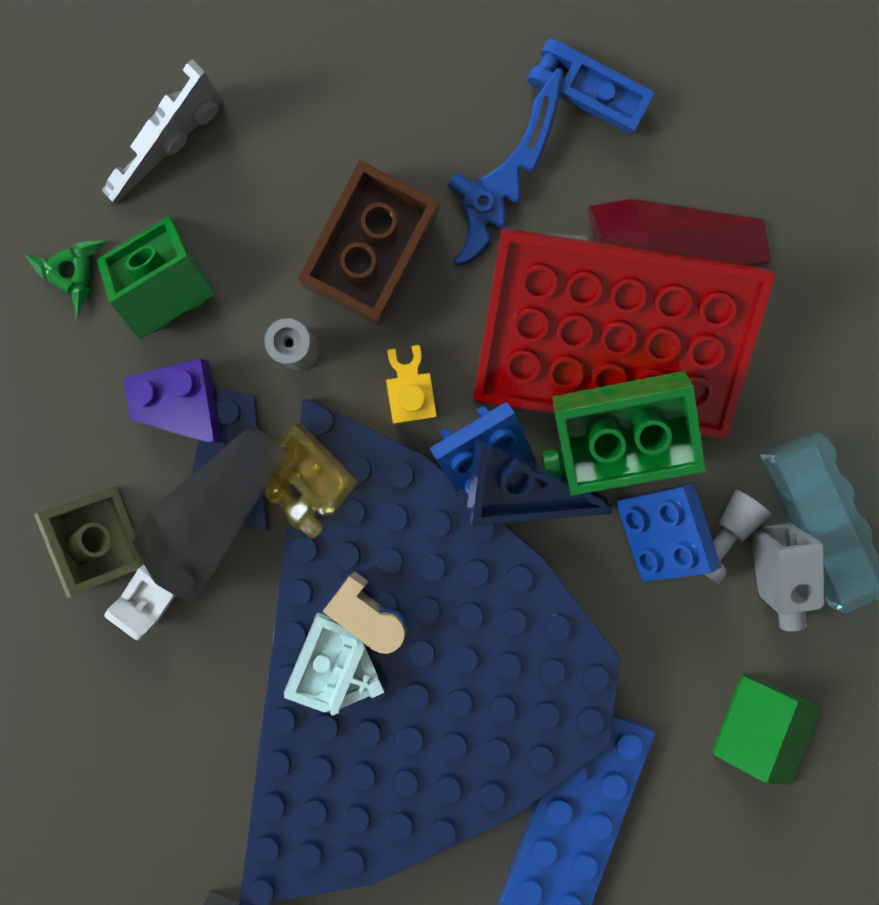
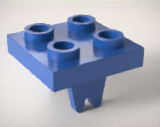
(495, 427)
(668, 533)

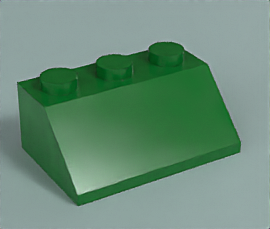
(629, 433)

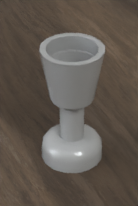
(303, 351)
(737, 523)

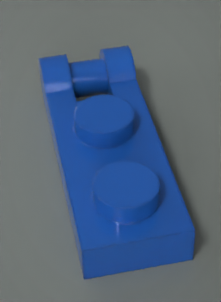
(593, 86)

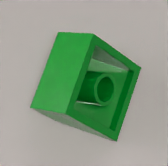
(154, 278)

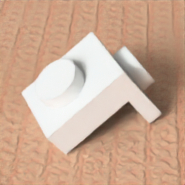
(139, 605)

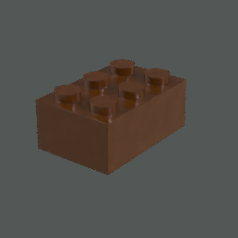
(369, 243)

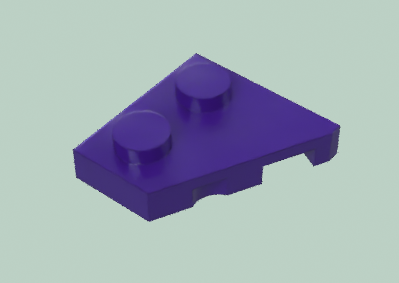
(176, 400)

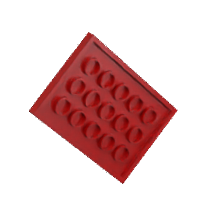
(609, 314)

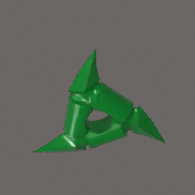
(53, 269)

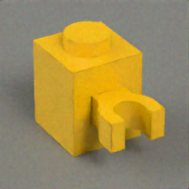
(410, 393)

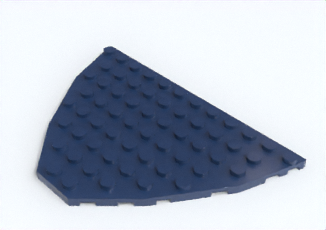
(479, 705)

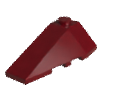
(680, 231)

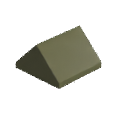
(89, 540)

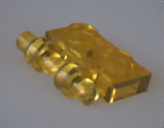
(314, 474)

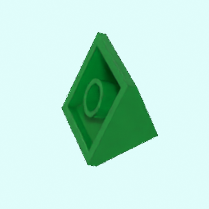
(766, 731)

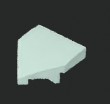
(332, 669)

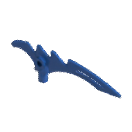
(485, 199)

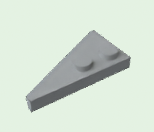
(167, 130)

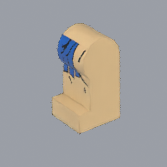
(366, 619)

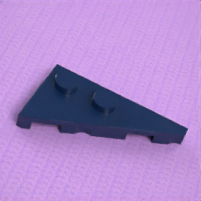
(516, 490)

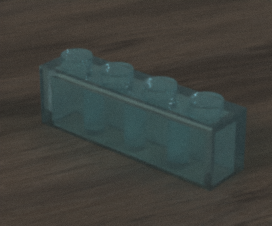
(823, 507)

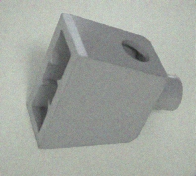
(789, 572)

